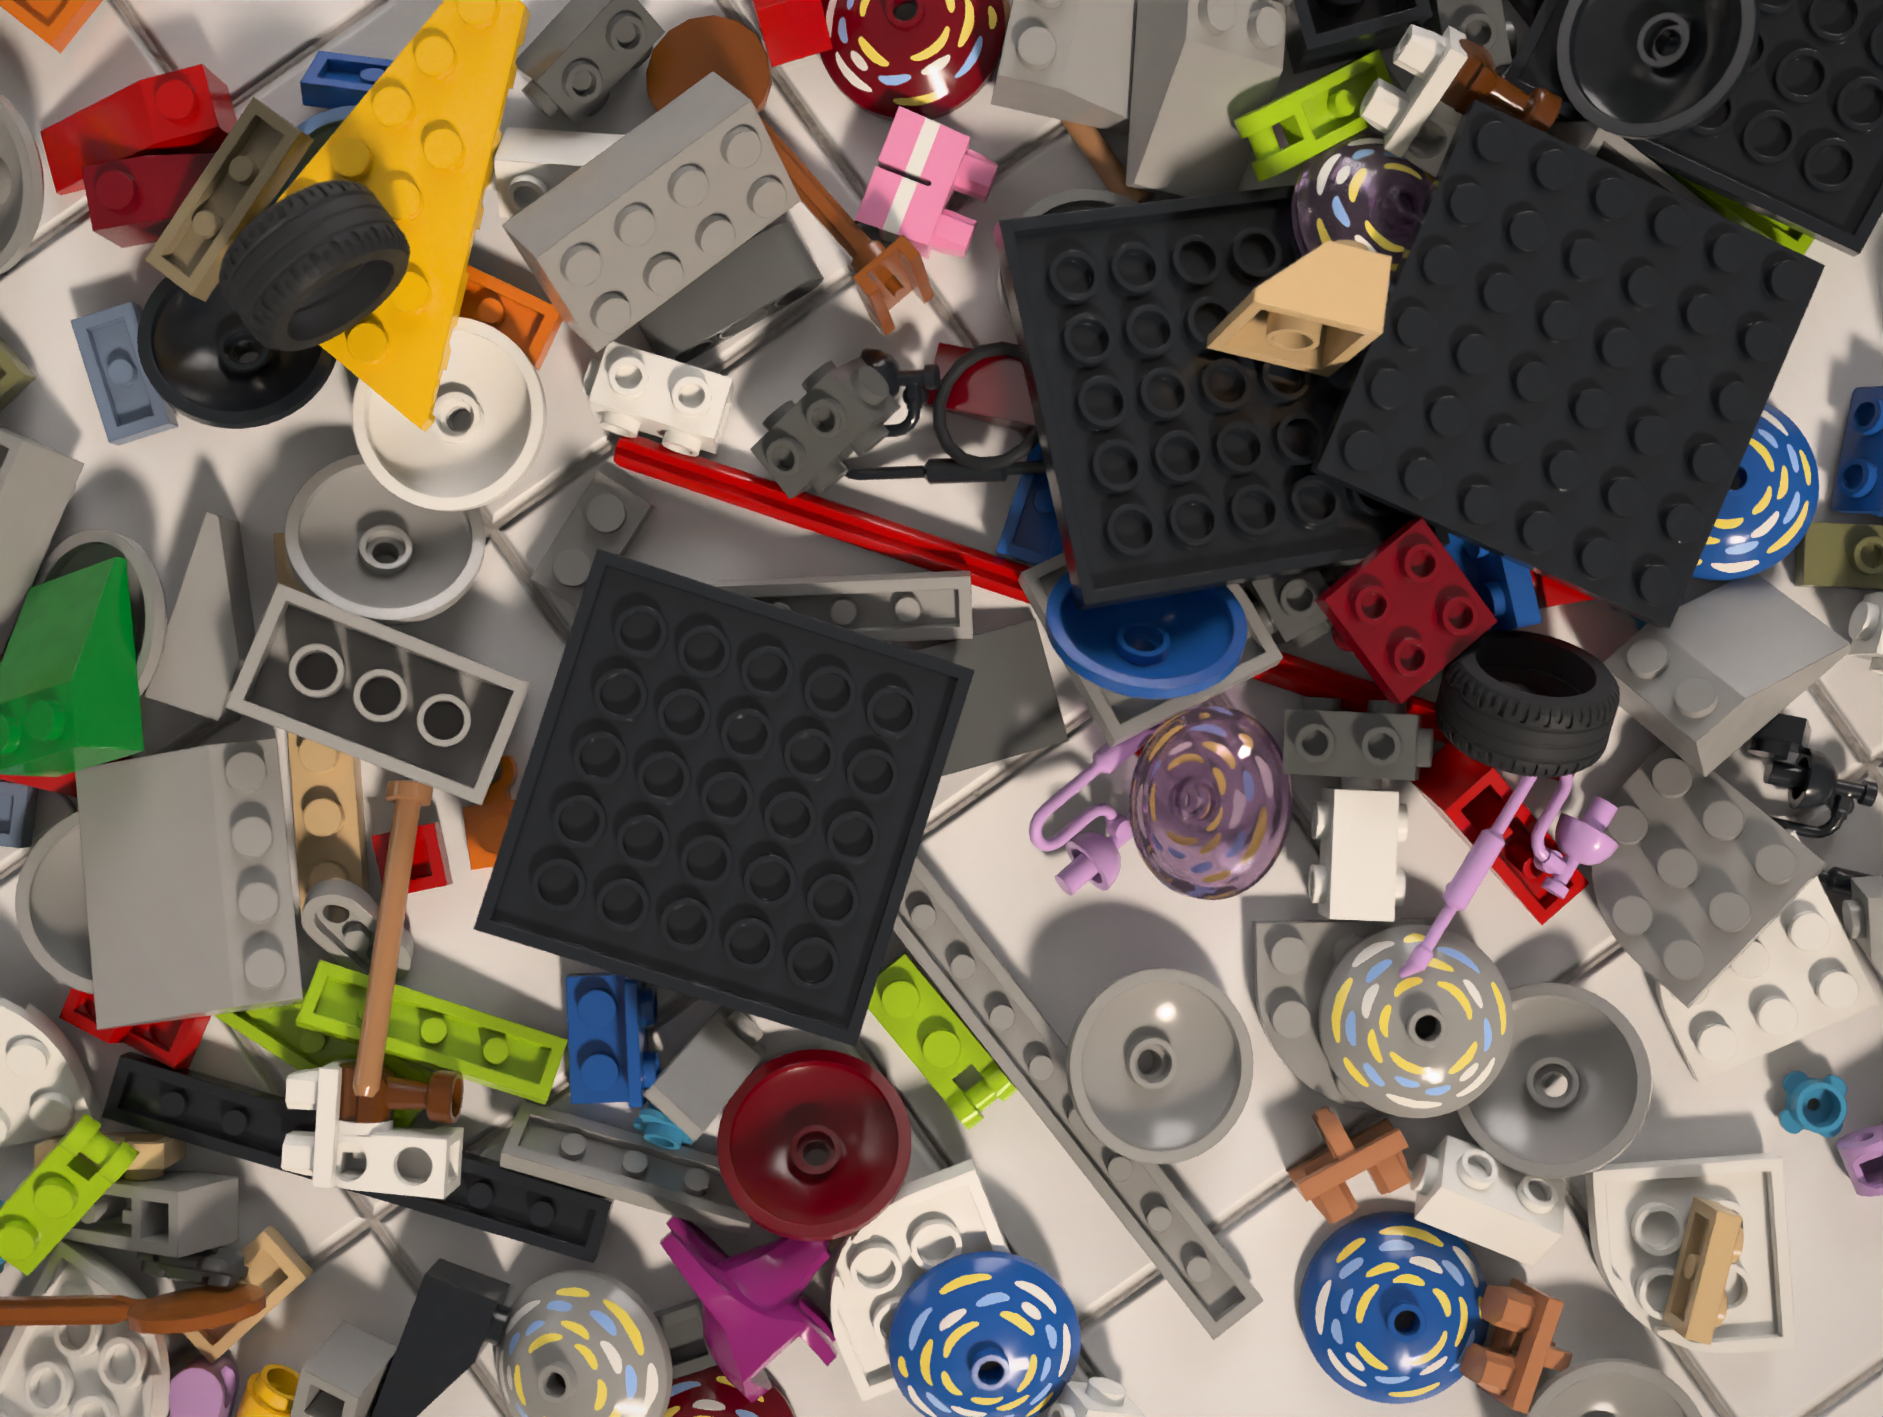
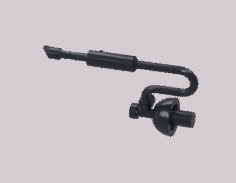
(915, 395)
(1811, 785)

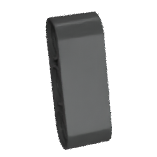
(733, 295)

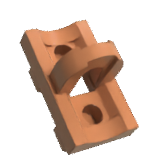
(1372, 1149)
(1523, 1324)

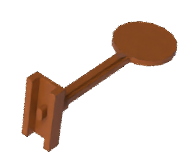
(739, 58)
(164, 1314)

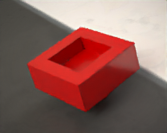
(430, 858)

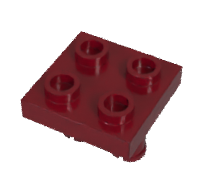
(1405, 611)

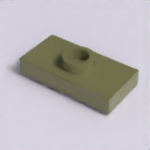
(1840, 556)

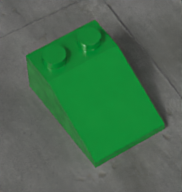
(71, 676)

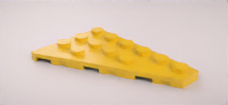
(427, 154)

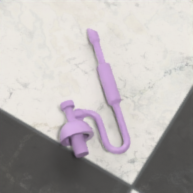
(1579, 840)
(1091, 853)

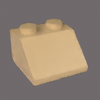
(1312, 311)

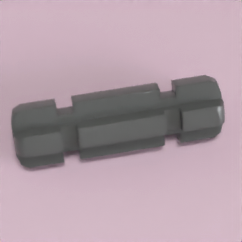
(213, 1267)

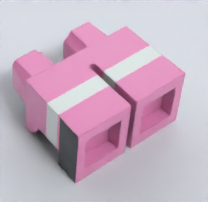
(916, 183)

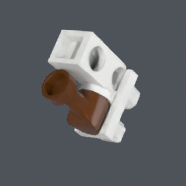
(1447, 79)
(356, 1135)

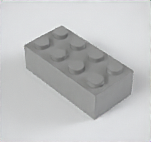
(654, 211)
(378, 694)

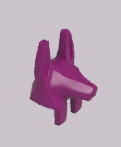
(752, 1301)

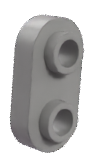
(348, 930)

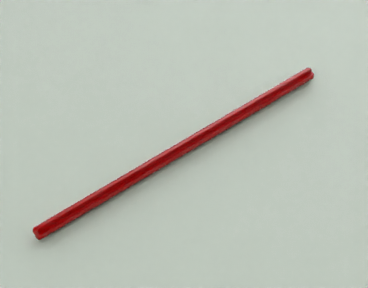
(943, 555)

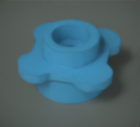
(1831, 1107)
(660, 1129)

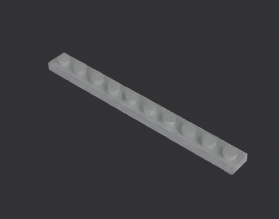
(1036, 1065)

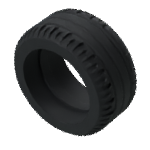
(314, 265)
(1527, 704)

